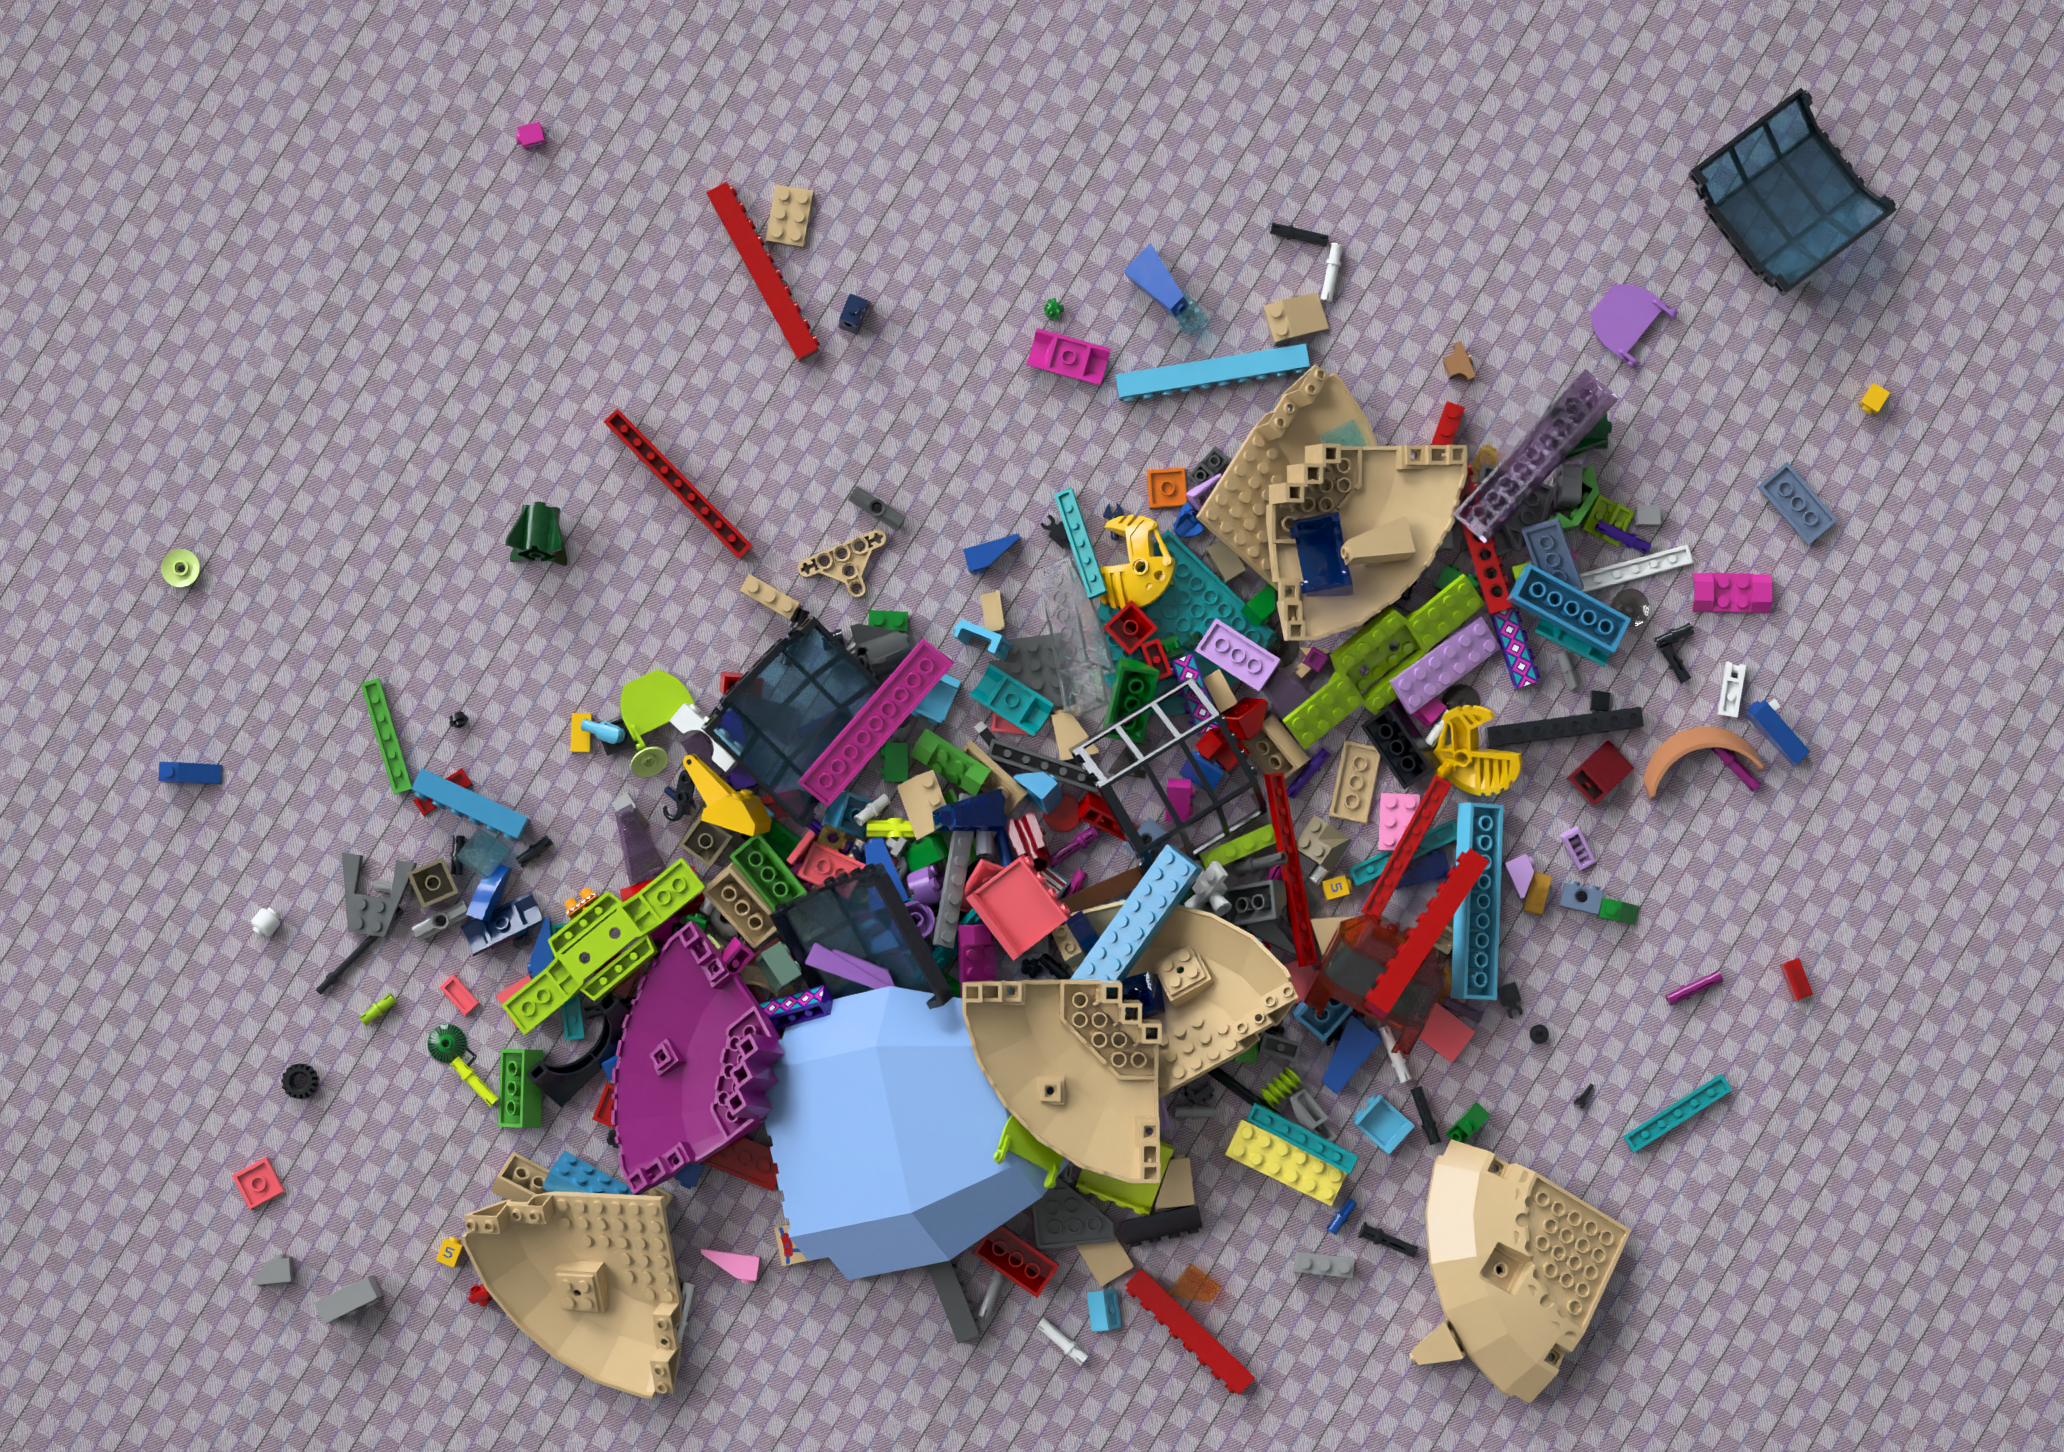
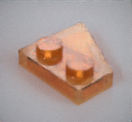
(1195, 1285)

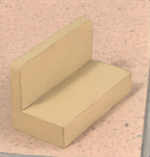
(992, 611)

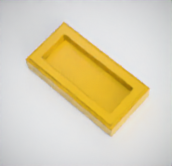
(580, 739)

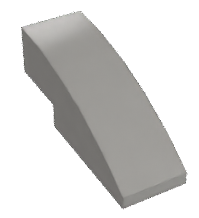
(1311, 1115)

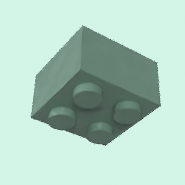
(778, 967)

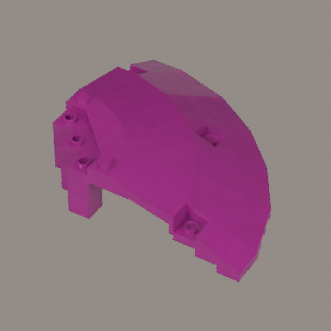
(713, 1069)

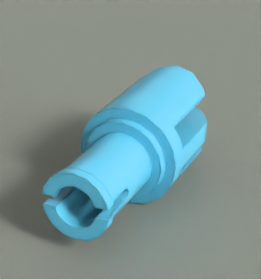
(604, 731)

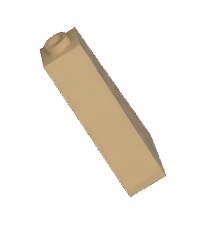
(1381, 544)
(1325, 928)

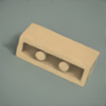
(770, 597)

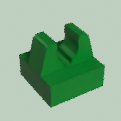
(1172, 647)

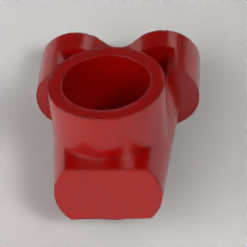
(479, 1295)

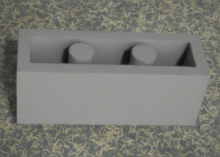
(1323, 1264)

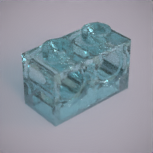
(1191, 310)

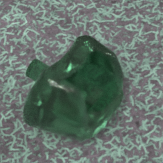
(1193, 640)

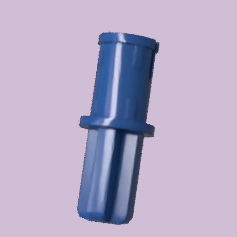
(1341, 1216)

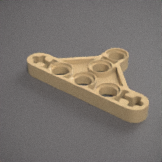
(837, 566)

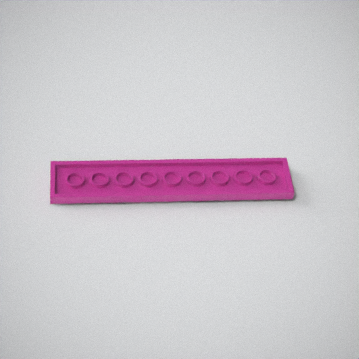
(875, 722)

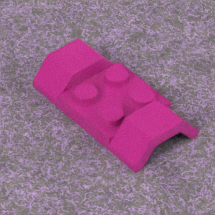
(1068, 357)
(1732, 592)
(976, 954)

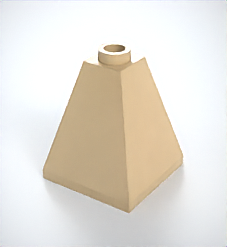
(1438, 1346)

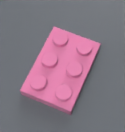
(1395, 816)

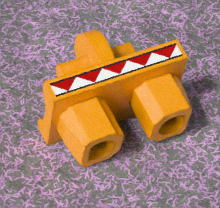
(574, 908)

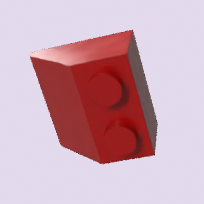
(1130, 628)
(1246, 717)

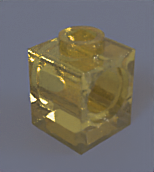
(1488, 450)
(828, 830)

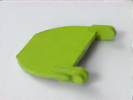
(651, 703)
(1022, 1143)

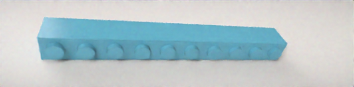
(1212, 372)

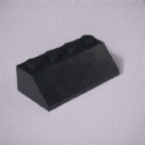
(1400, 745)
(1162, 1224)

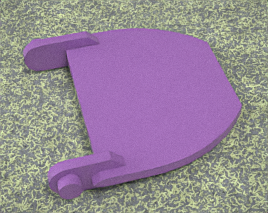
(1625, 316)

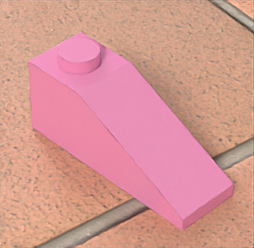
(738, 1265)

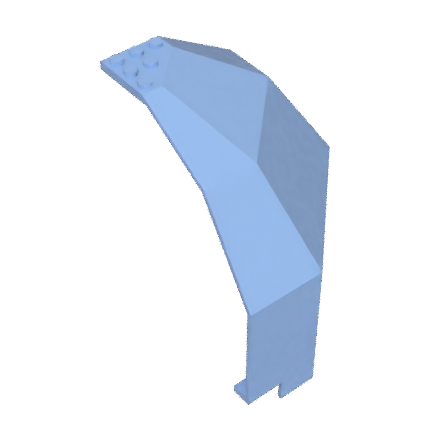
(890, 1136)

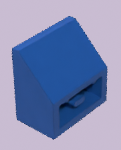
(1212, 772)

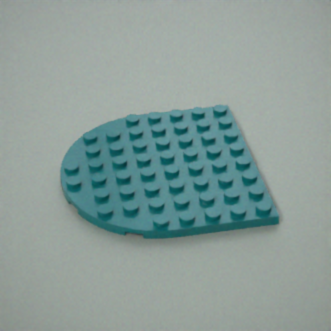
(1185, 608)

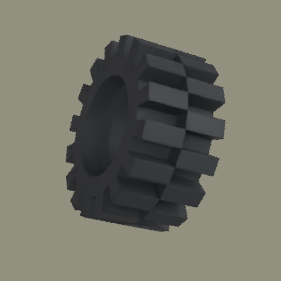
(288, 1084)

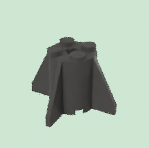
(879, 649)

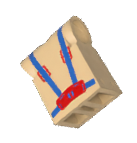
(788, 1250)

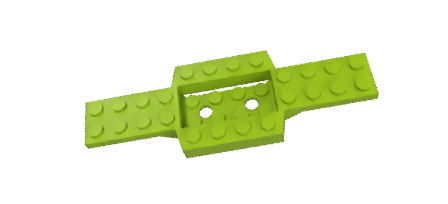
(1371, 648)
(591, 934)

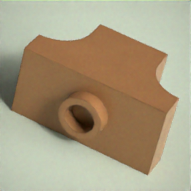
(1459, 363)

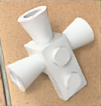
(1210, 888)

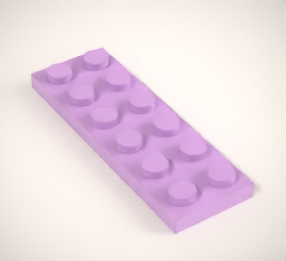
(1444, 665)

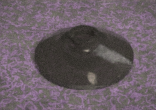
(1637, 601)
(1288, 649)
(1460, 691)

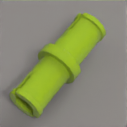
(378, 1009)

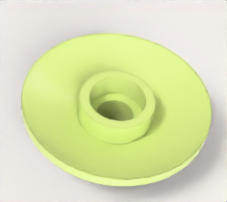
(171, 564)
(649, 762)

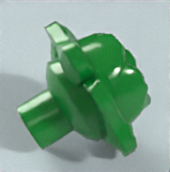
(1053, 309)

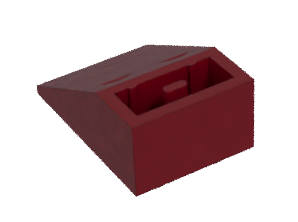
(1599, 773)

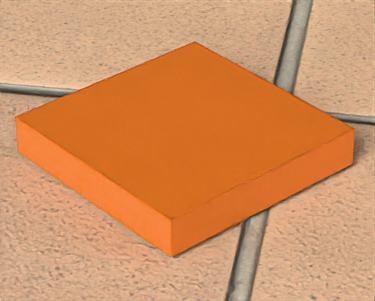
(1166, 488)

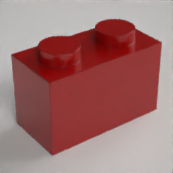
(1156, 658)

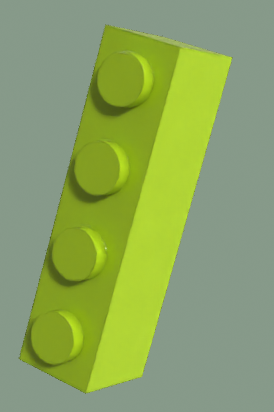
(1240, 847)

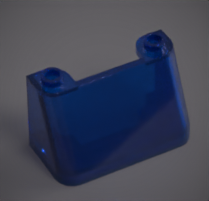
(1320, 557)

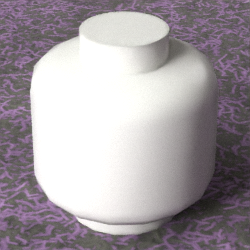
(265, 922)

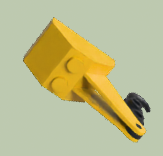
(725, 806)

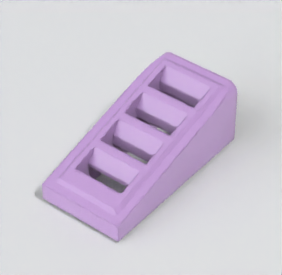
(1198, 491)
(1568, 844)

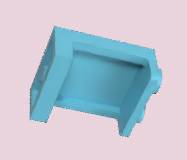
(999, 645)
(938, 701)
(1382, 1123)

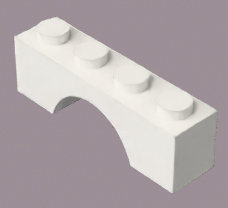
(688, 720)

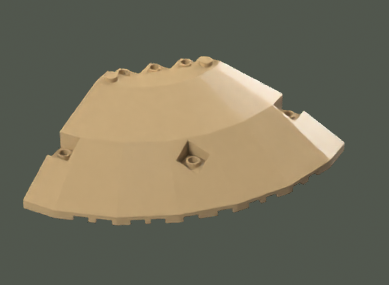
(1367, 490)
(1089, 1052)

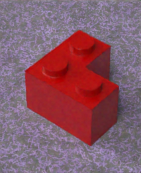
(1215, 745)

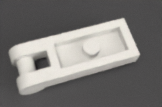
(1731, 690)

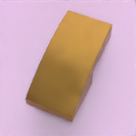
(1537, 893)

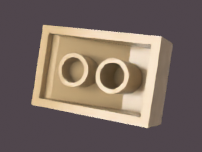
(1295, 318)

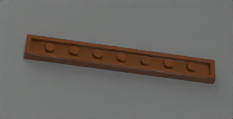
(1107, 889)

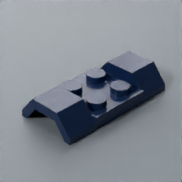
(505, 924)

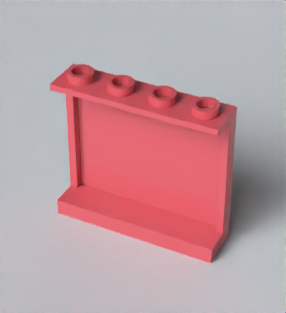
(1019, 906)

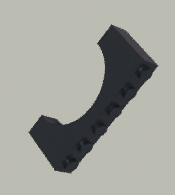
(566, 1080)

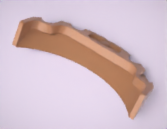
(1689, 741)

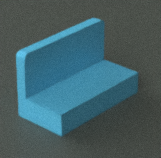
(1104, 1310)

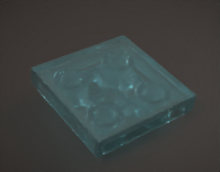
(1345, 434)
(483, 853)

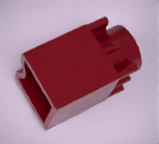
(1029, 840)

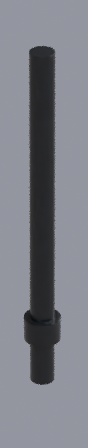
(333, 976)

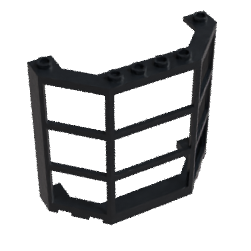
(1119, 813)

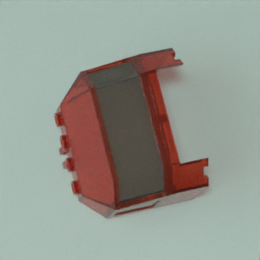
(1356, 960)

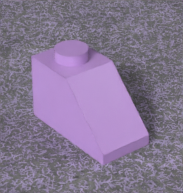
(1520, 873)

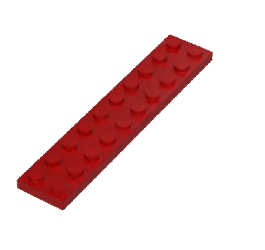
(741, 1158)

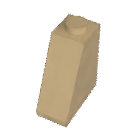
(1069, 733)
(1177, 1184)

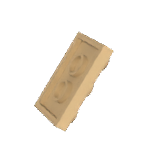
(789, 216)

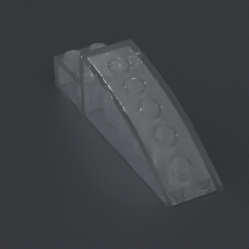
(1076, 638)

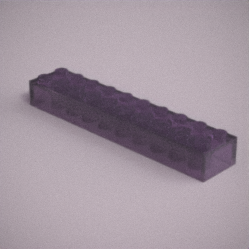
(1535, 456)

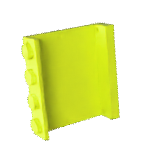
(1132, 1195)

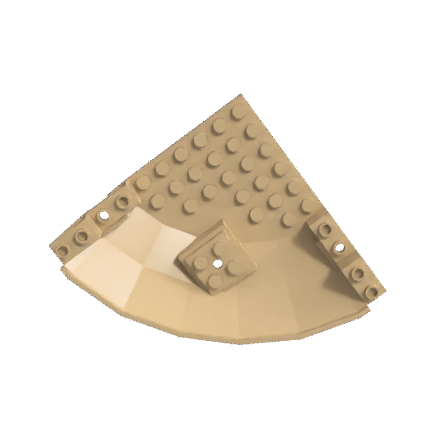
(1279, 439)
(1215, 1000)
(611, 1252)
(1551, 1257)

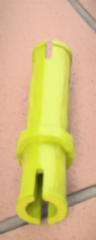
(474, 1081)

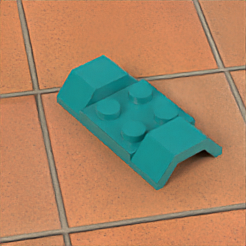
(1570, 643)
(1012, 700)

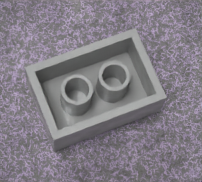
(349, 1300)

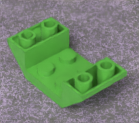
(1591, 490)

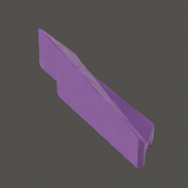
(849, 967)

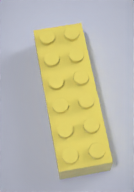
(1285, 1162)

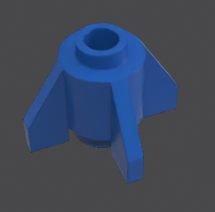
(1187, 524)

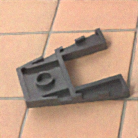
(369, 913)

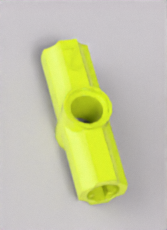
(890, 828)

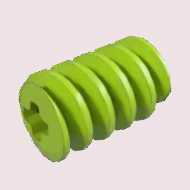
(1280, 1087)

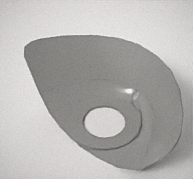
(725, 931)

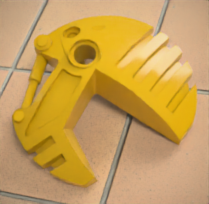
(1125, 580)
(1465, 763)

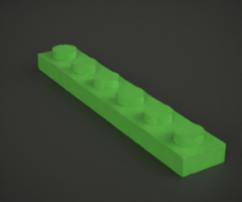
(386, 736)

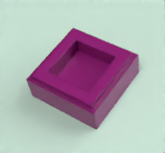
(1315, 659)

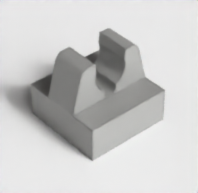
(897, 847)

